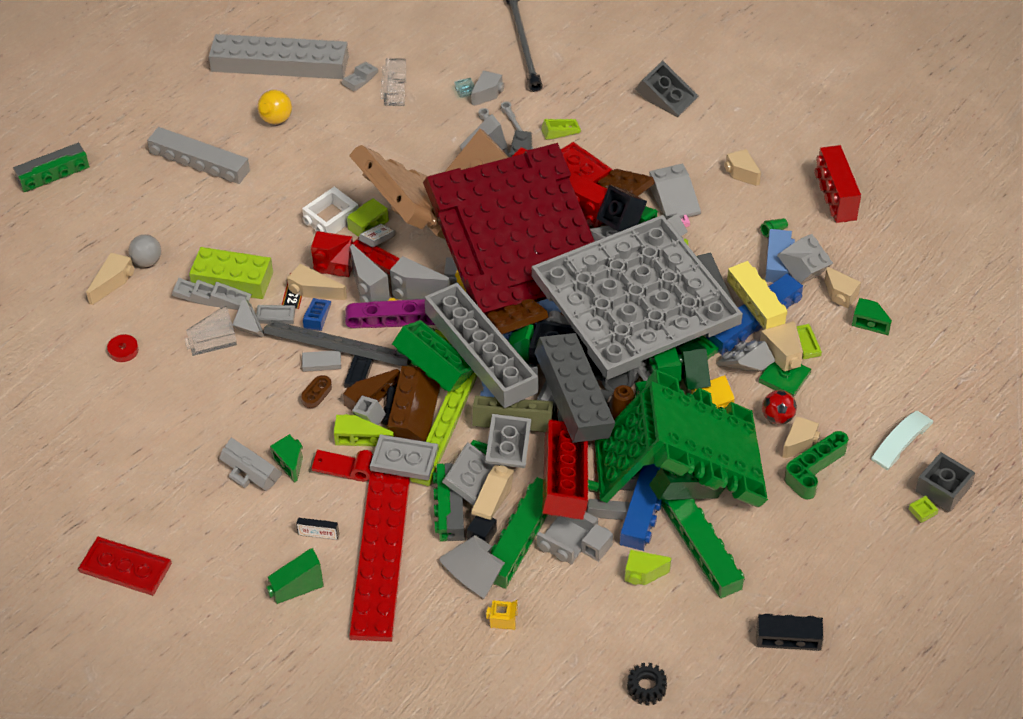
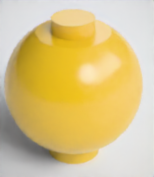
(274, 107)

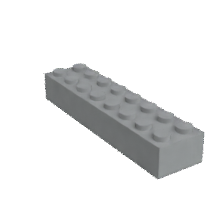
(279, 56)
(481, 345)

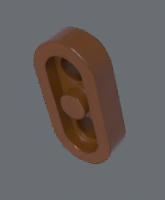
(314, 394)

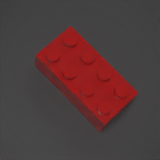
(838, 184)

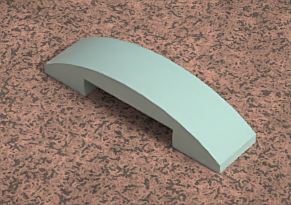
(900, 438)

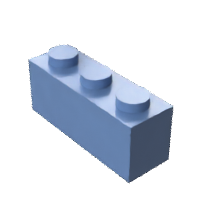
(777, 242)

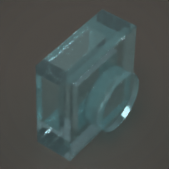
(464, 87)

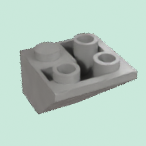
(748, 356)

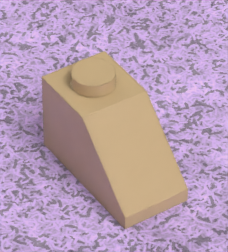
(743, 167)
(841, 287)
(801, 437)

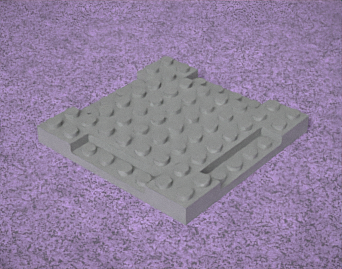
(636, 295)

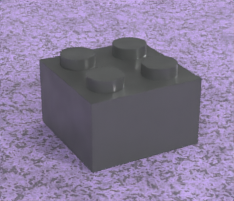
(945, 481)

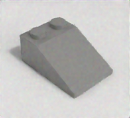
(674, 191)
(369, 278)
(414, 280)
(508, 441)

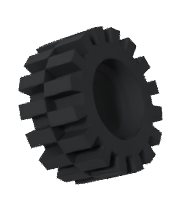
(642, 694)

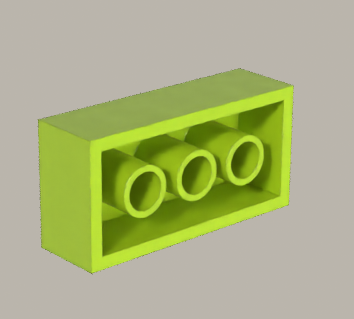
(233, 269)

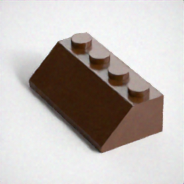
(413, 404)

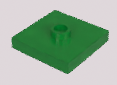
(787, 381)

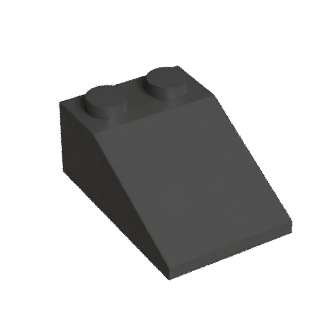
(666, 90)

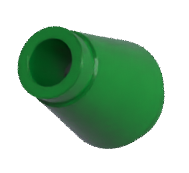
(778, 224)

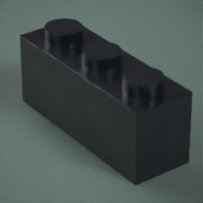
(789, 632)

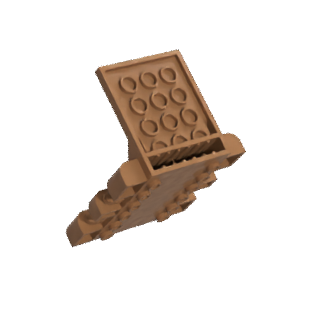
(406, 188)

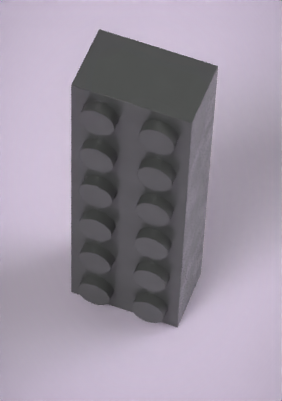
(574, 387)

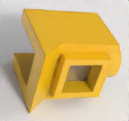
(503, 614)

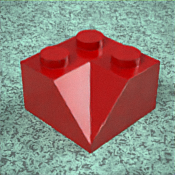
(332, 253)

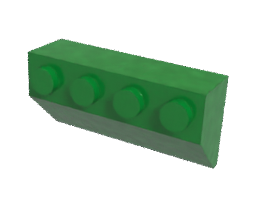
(432, 355)

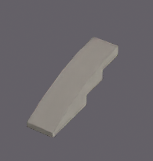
(210, 295)

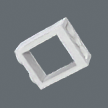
(337, 223)

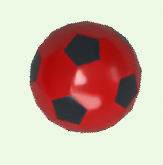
(779, 407)

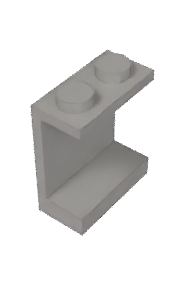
(566, 537)

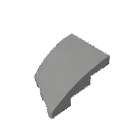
(473, 565)

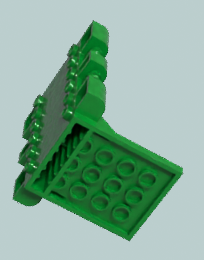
(683, 437)

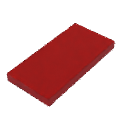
(125, 566)

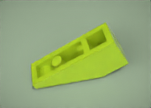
(356, 431)

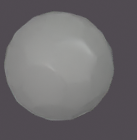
(144, 250)

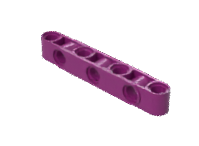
(386, 314)

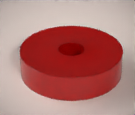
(129, 346)

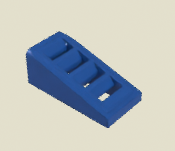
(318, 322)

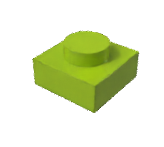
(923, 509)

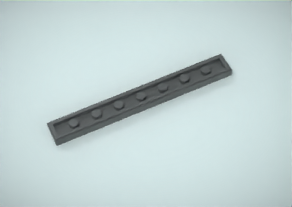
(336, 343)

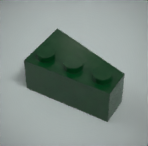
(694, 364)

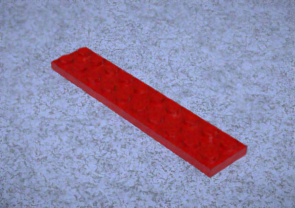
(380, 558)

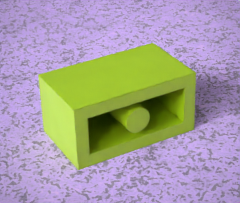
(367, 216)

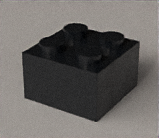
(621, 209)

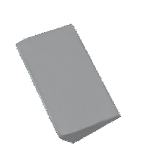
(610, 510)

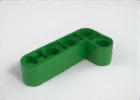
(802, 469)

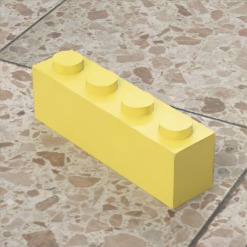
(756, 295)

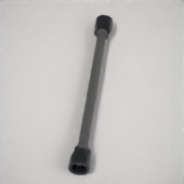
(534, 80)

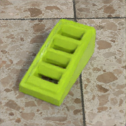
(559, 128)

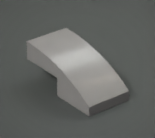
(362, 74)

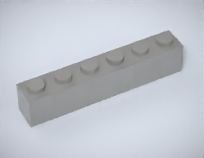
(198, 155)

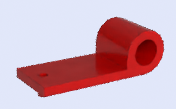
(344, 466)

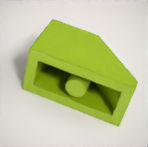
(646, 567)

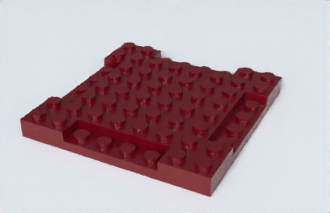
(506, 220)

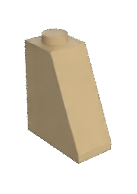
(784, 345)

